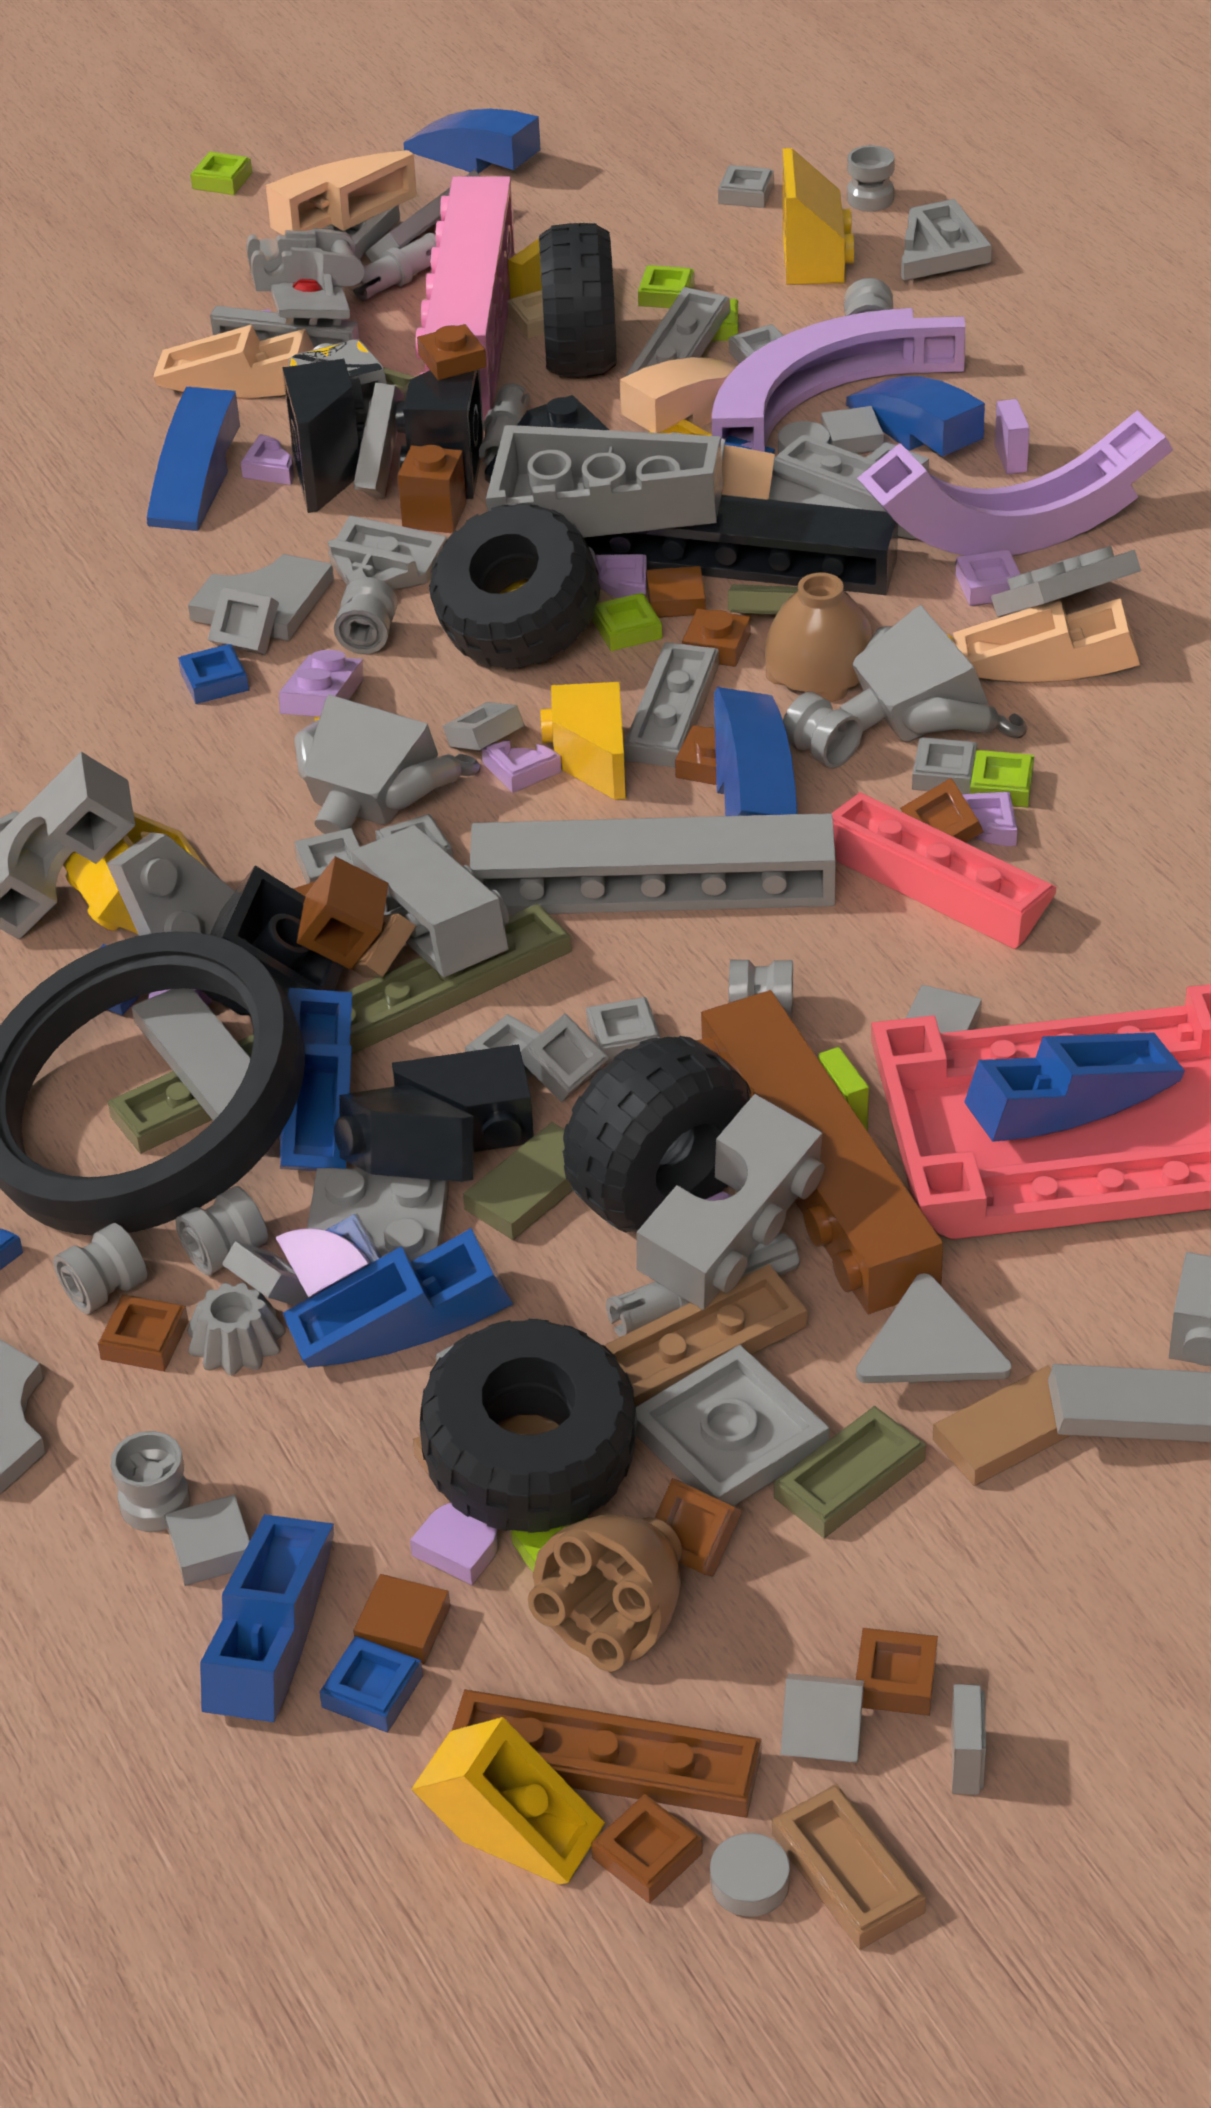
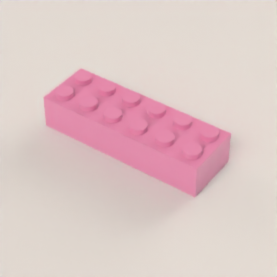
(472, 271)

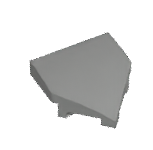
(378, 441)
(384, 551)

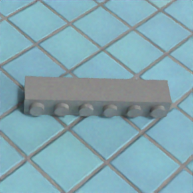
(658, 863)

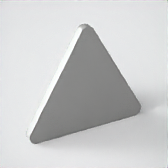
(930, 1341)

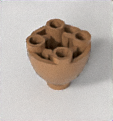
(817, 639)
(608, 1586)

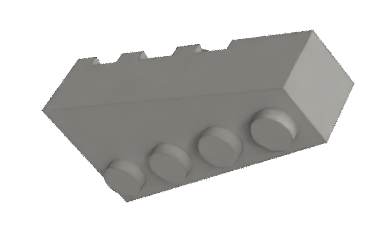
(610, 478)

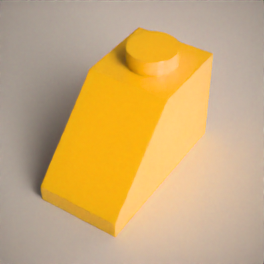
(588, 734)
(508, 1801)

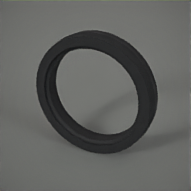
(207, 1162)

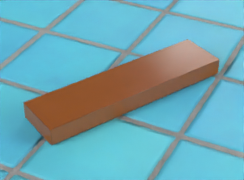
(629, 1753)

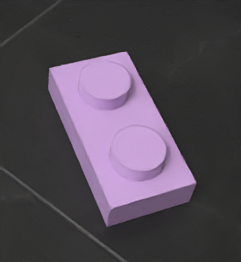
(316, 677)

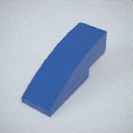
(479, 139)
(924, 412)
(193, 458)
(752, 755)
(326, 1030)
(1069, 1083)
(398, 1303)
(265, 1618)

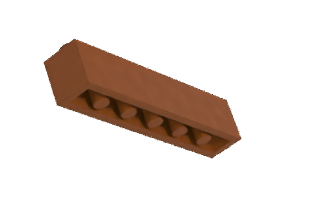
(860, 1204)

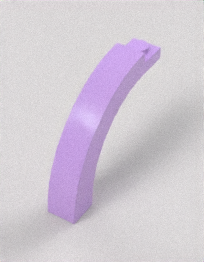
(828, 356)
(1023, 514)

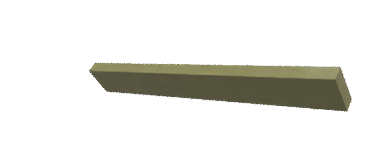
(379, 1010)

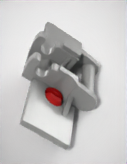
(306, 273)

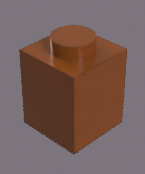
(432, 488)
(343, 913)

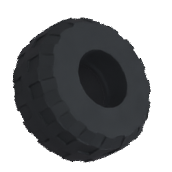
(578, 299)
(526, 622)
(651, 1127)
(519, 1478)

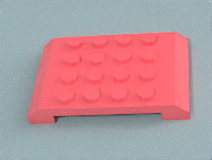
(1110, 1169)

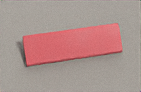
(939, 870)

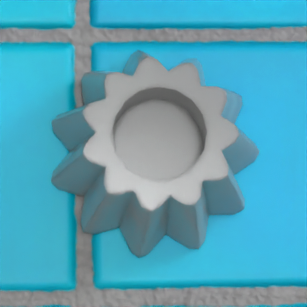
(234, 1329)

